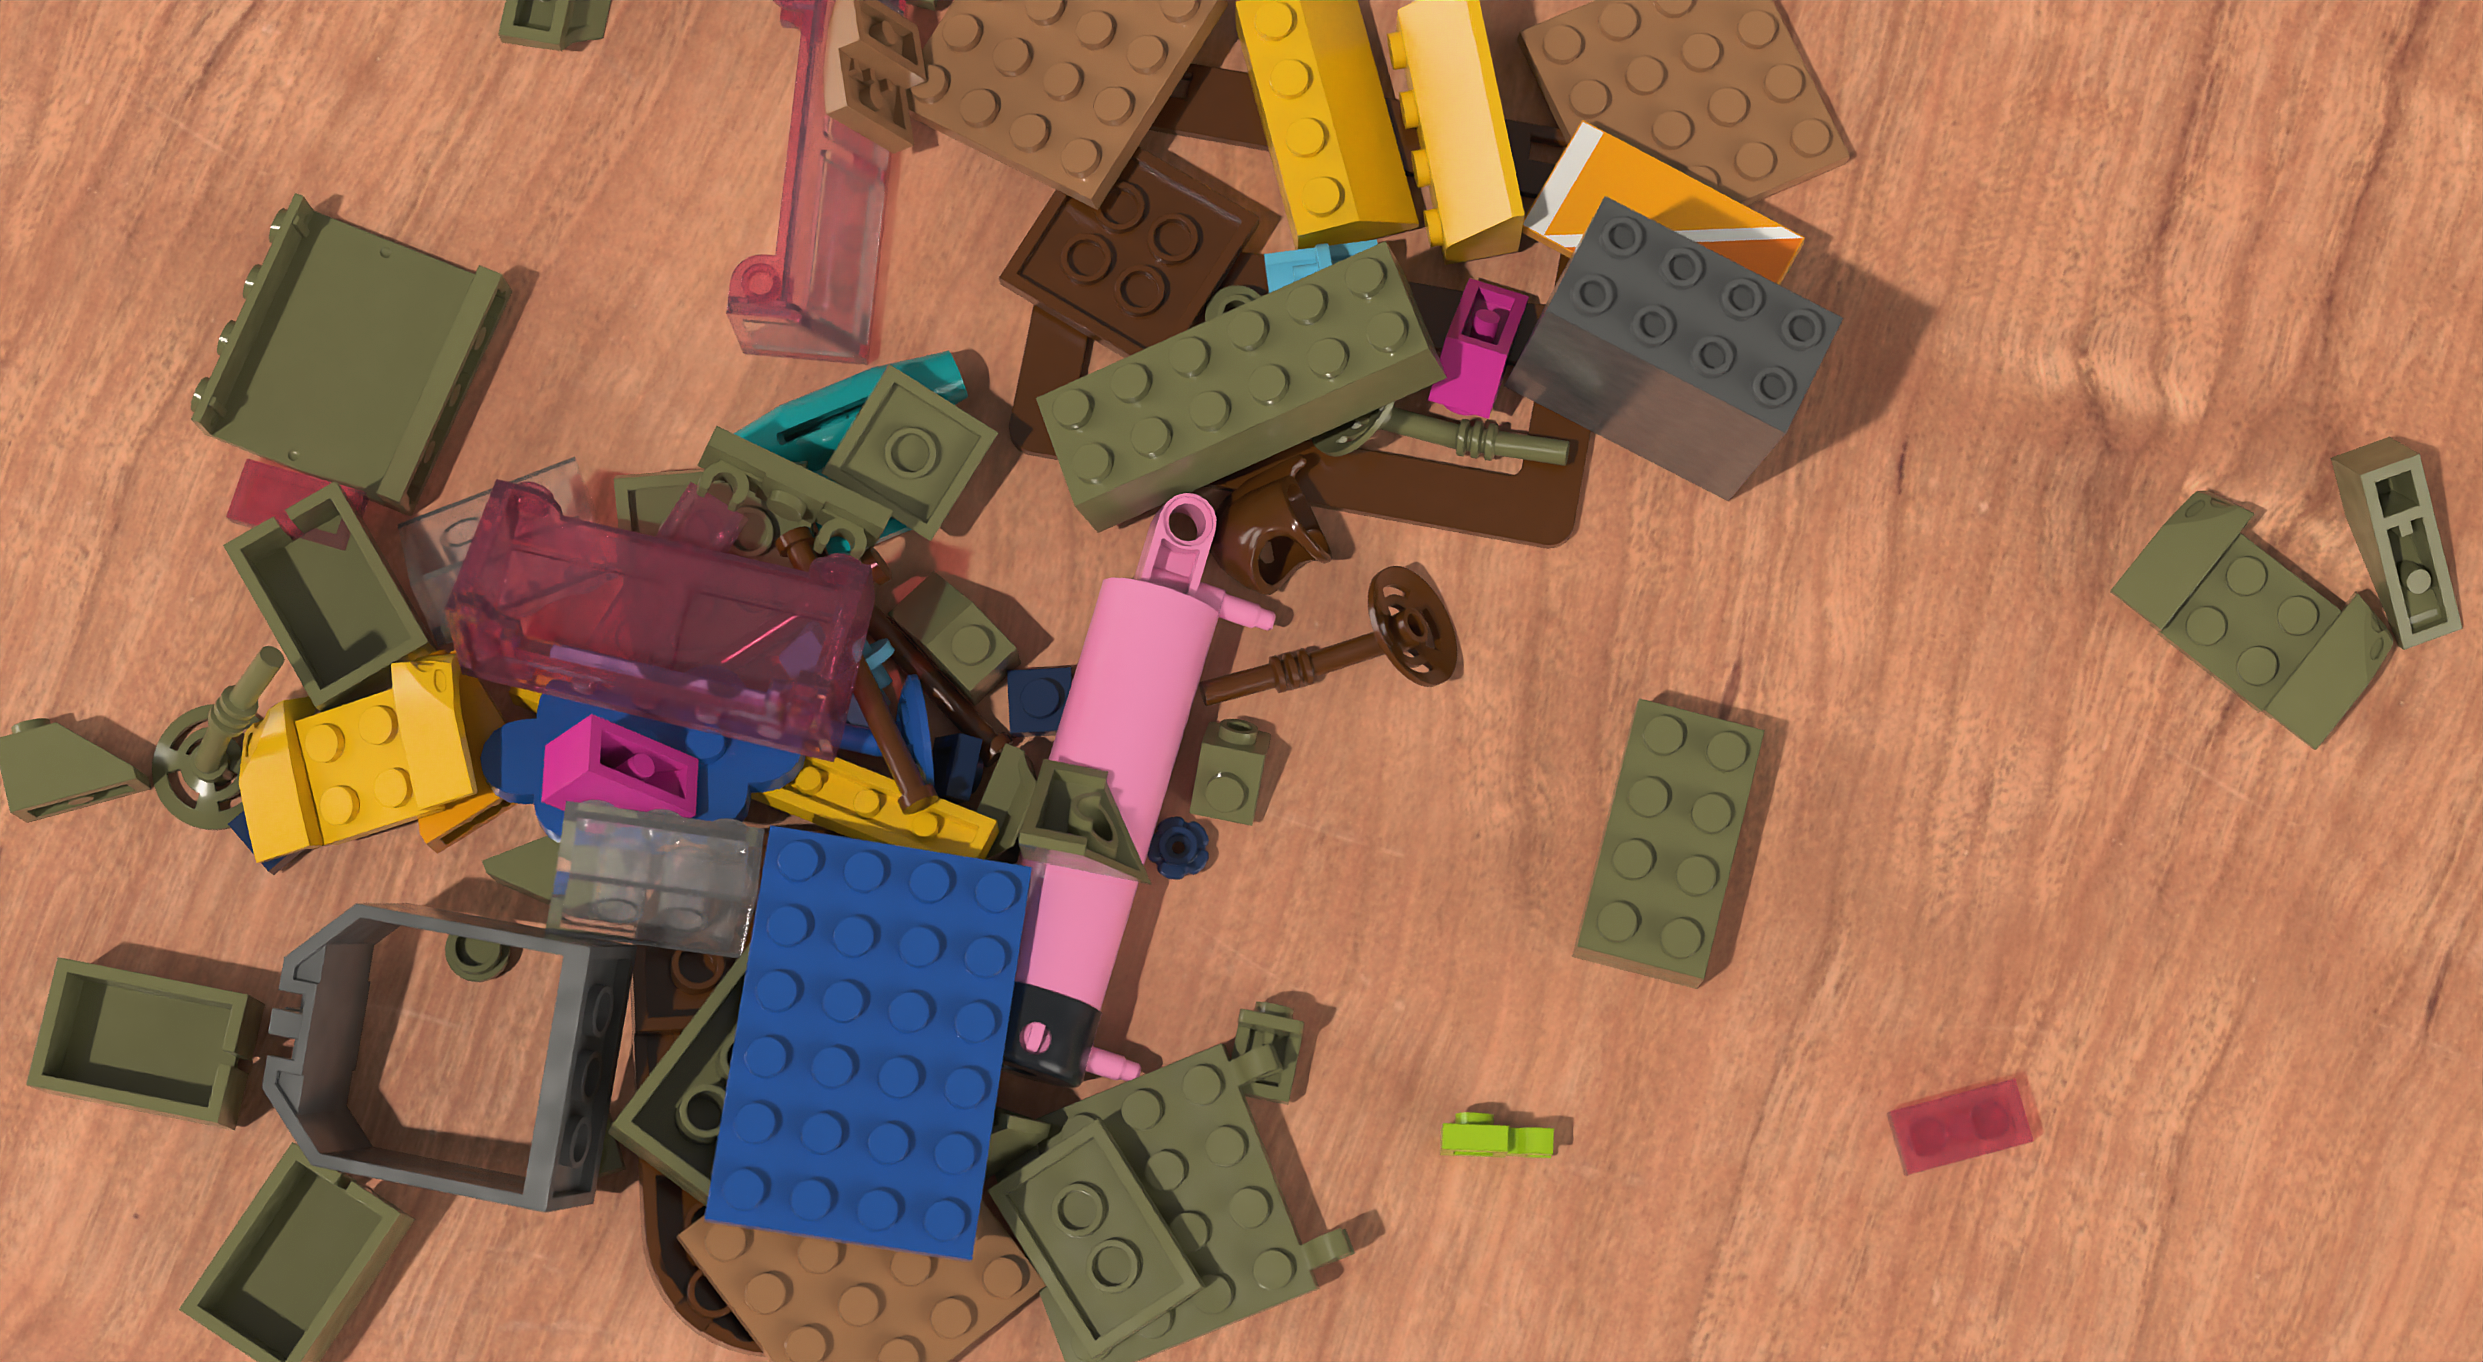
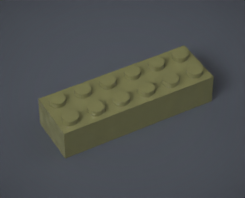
(1240, 387)

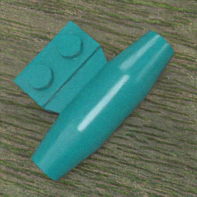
(816, 422)

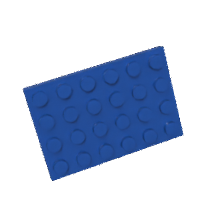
(869, 1044)

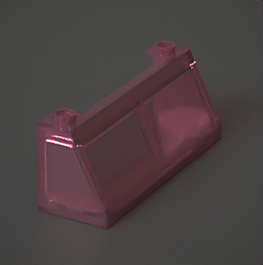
(660, 625)

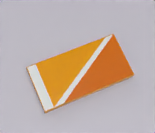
(1606, 166)

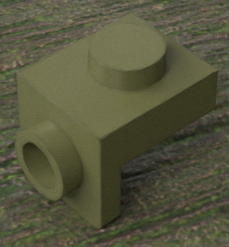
(1230, 771)
(1272, 1026)

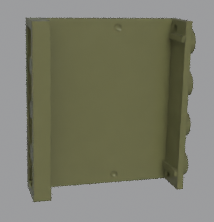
(349, 356)

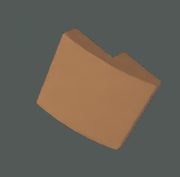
(868, 67)

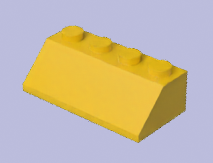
(1325, 120)
(1459, 129)

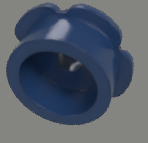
(1188, 862)

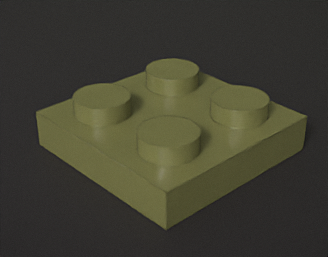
(910, 452)

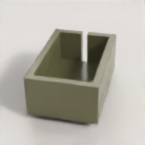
(328, 607)
(145, 1043)
(296, 1262)

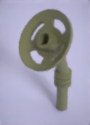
(1456, 436)
(218, 755)

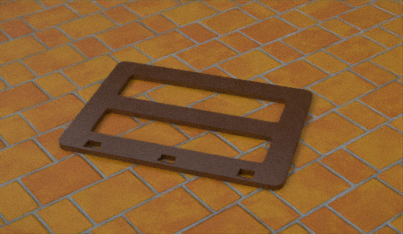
(1526, 508)

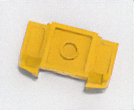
(356, 765)

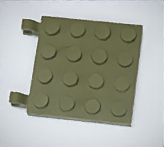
(1213, 1185)

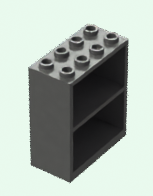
(1673, 350)

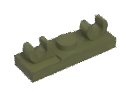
(791, 492)

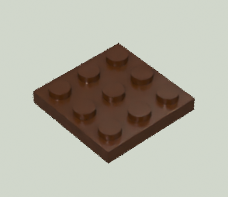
(1137, 262)

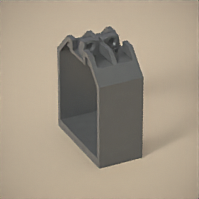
(327, 1031)

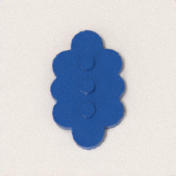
(726, 766)

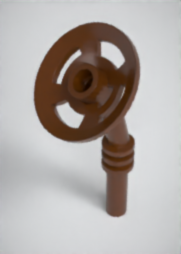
(1390, 636)

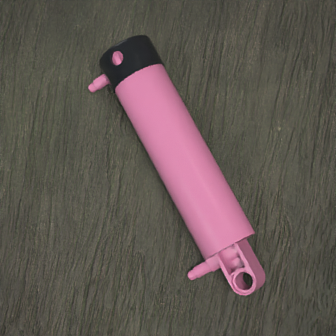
(1126, 720)

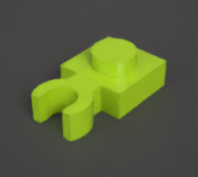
(1477, 1136)

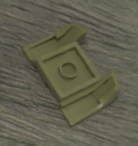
(2254, 619)

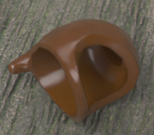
(1269, 510)

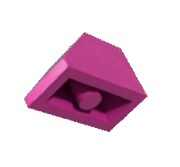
(1478, 348)
(618, 767)

